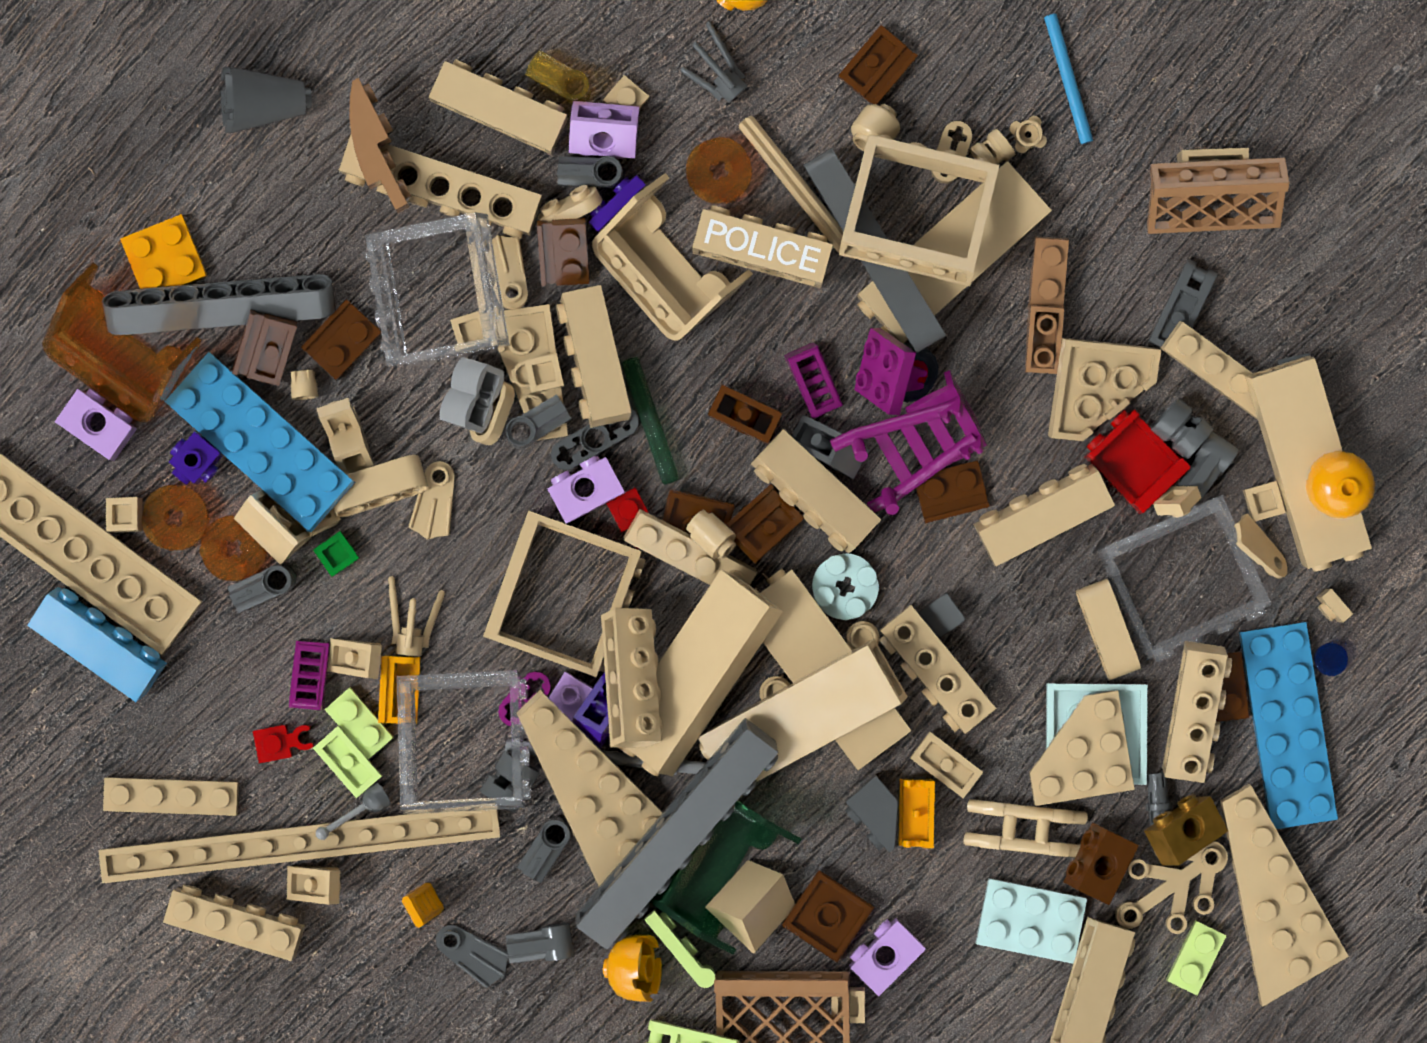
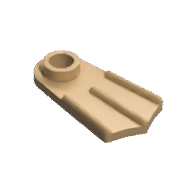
(510, 270)
(434, 506)
(1259, 547)

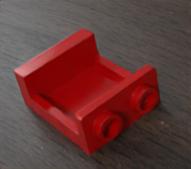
(1135, 461)

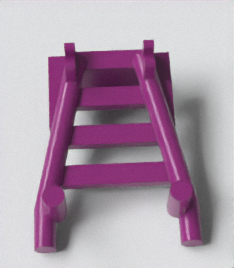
(931, 409)

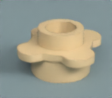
(1033, 126)

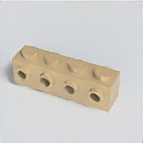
(498, 107)
(594, 355)
(815, 492)
(1043, 514)
(937, 670)
(631, 677)
(1195, 712)
(233, 923)
(1093, 983)

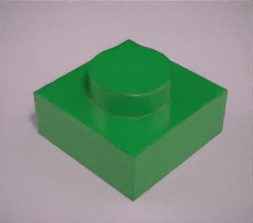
(336, 554)

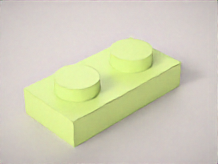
(359, 723)
(347, 762)
(1196, 957)

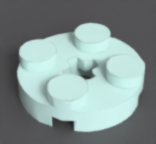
(836, 569)

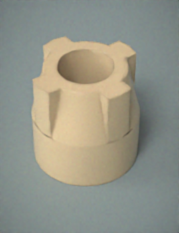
(303, 385)

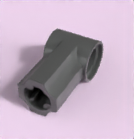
(586, 171)
(540, 420)
(1210, 460)
(260, 588)
(544, 850)
(549, 943)

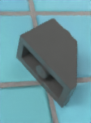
(816, 440)

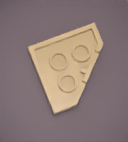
(1097, 383)
(1085, 755)

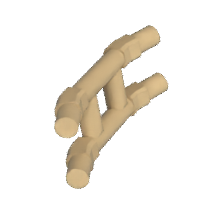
(1014, 811)

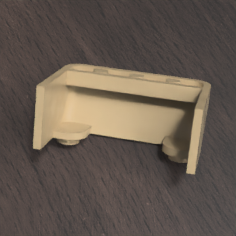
(655, 270)

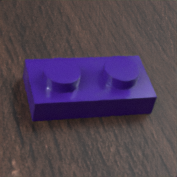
(606, 211)

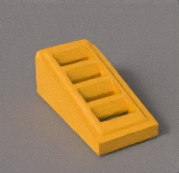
(422, 904)

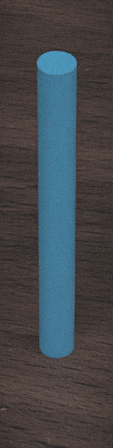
(1068, 78)

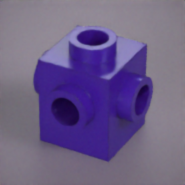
(207, 459)

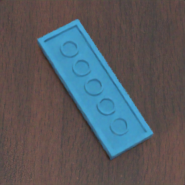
(260, 442)
(1288, 725)

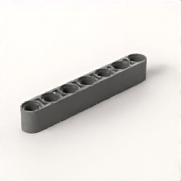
(893, 284)
(217, 304)

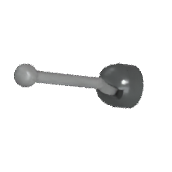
(373, 800)

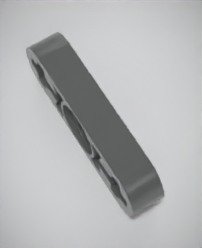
(577, 457)

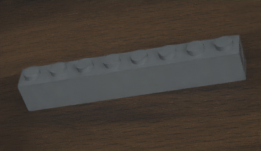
(677, 833)

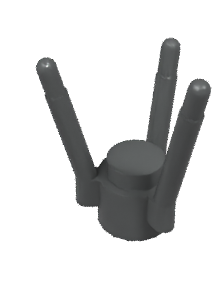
(728, 83)

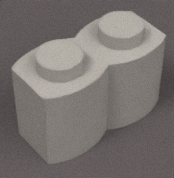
(471, 395)

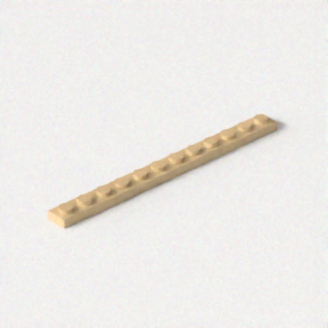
(295, 844)

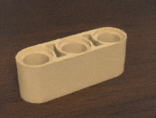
(383, 485)
(1108, 629)

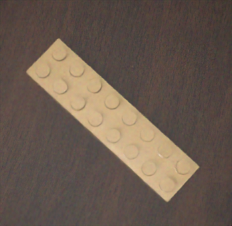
(91, 560)

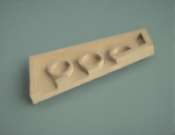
(530, 337)

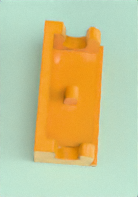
(391, 668)
(916, 813)

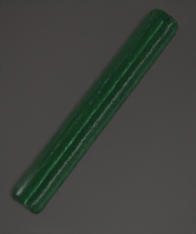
(650, 420)

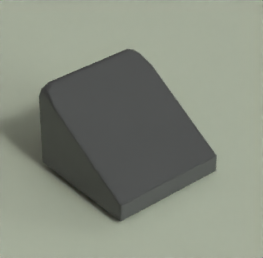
(942, 615)

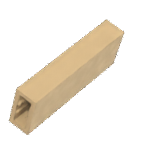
(1011, 215)
(1296, 434)
(806, 642)
(705, 666)
(818, 706)

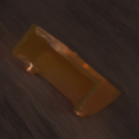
(109, 363)

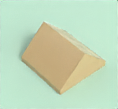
(271, 526)
(752, 904)

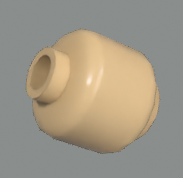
(874, 121)

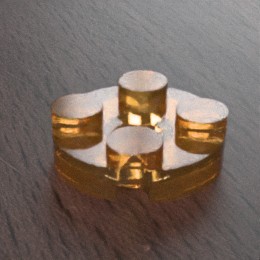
(701, 178)
(156, 515)
(214, 550)

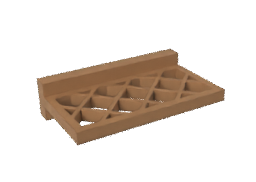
(1215, 180)
(783, 984)

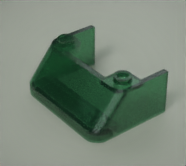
(713, 867)

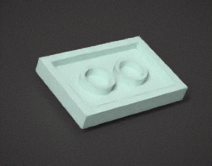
(1031, 920)

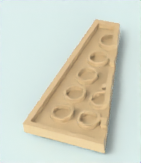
(596, 797)
(1280, 913)

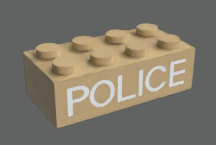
(761, 247)

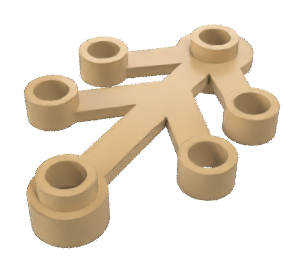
(1178, 883)

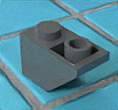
(877, 810)

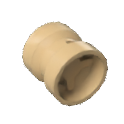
(997, 146)

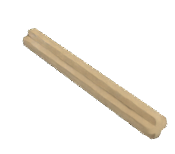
(792, 180)

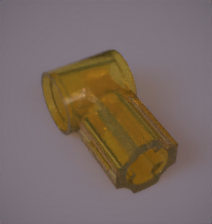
(557, 76)

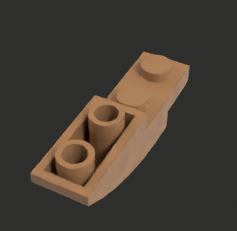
(368, 135)
(1046, 305)

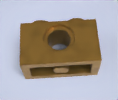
(1202, 828)

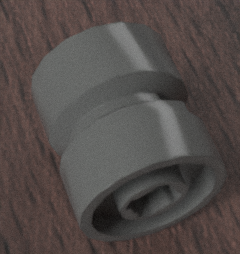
(1182, 428)
(497, 784)

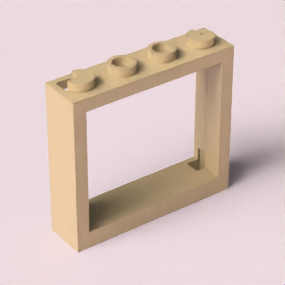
(907, 256)
(622, 598)

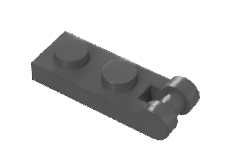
(1183, 301)

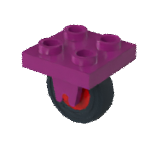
(894, 372)

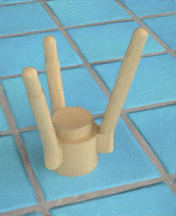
(409, 640)

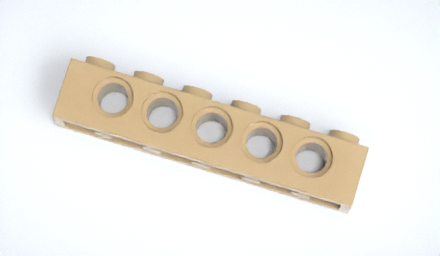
(524, 202)

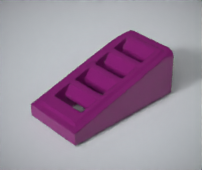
(804, 352)
(320, 689)

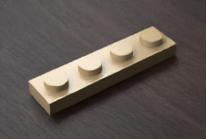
(1210, 365)
(681, 551)
(171, 796)

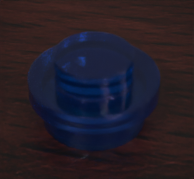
(1331, 659)

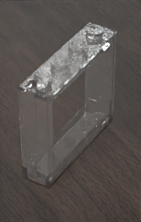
(485, 280)
(1220, 623)
(407, 740)

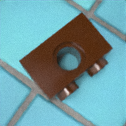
(744, 414)
(1105, 879)

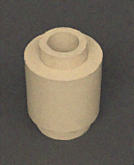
(711, 534)

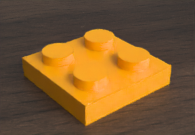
(164, 255)

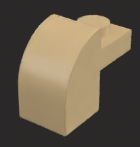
(345, 436)

